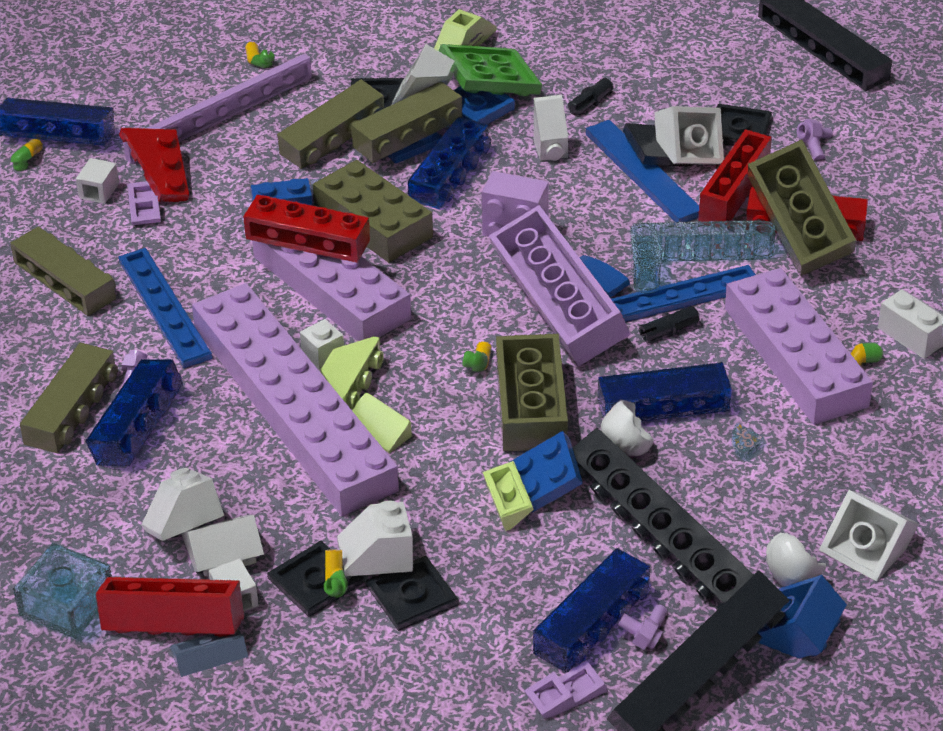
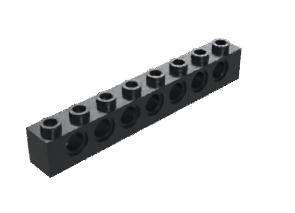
(598, 452)

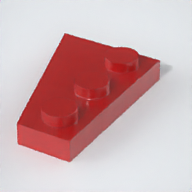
(160, 159)

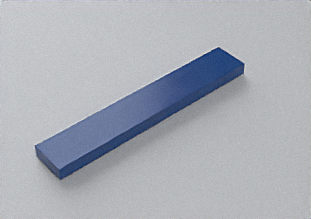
(649, 178)
(679, 294)
(165, 308)

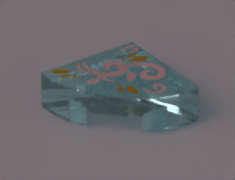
(745, 441)

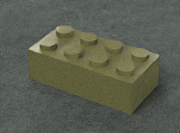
(801, 208)
(394, 217)
(530, 390)

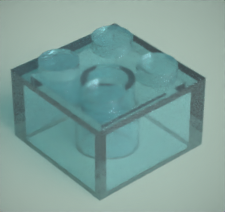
(61, 590)

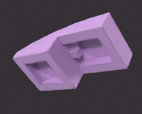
(143, 204)
(558, 694)

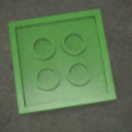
(491, 70)

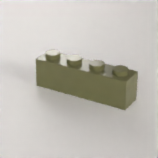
(406, 121)
(328, 124)
(63, 271)
(69, 398)

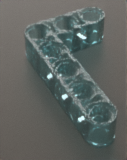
(694, 242)

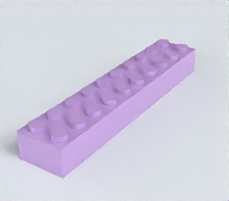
(296, 400)

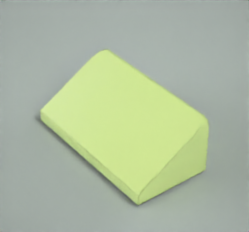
(383, 422)
(508, 494)

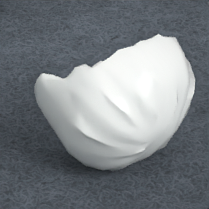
(626, 429)
(790, 561)

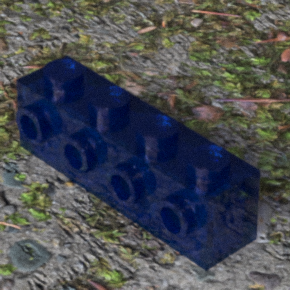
(56, 121)
(449, 163)
(665, 386)
(134, 412)
(591, 610)

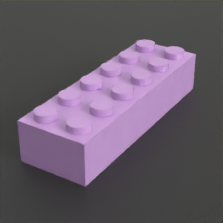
(559, 285)
(345, 291)
(798, 346)

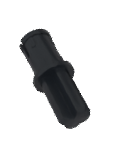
(590, 96)
(669, 324)

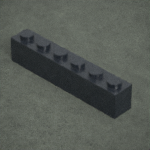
(828, 41)
(701, 657)

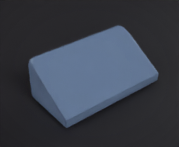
(208, 652)

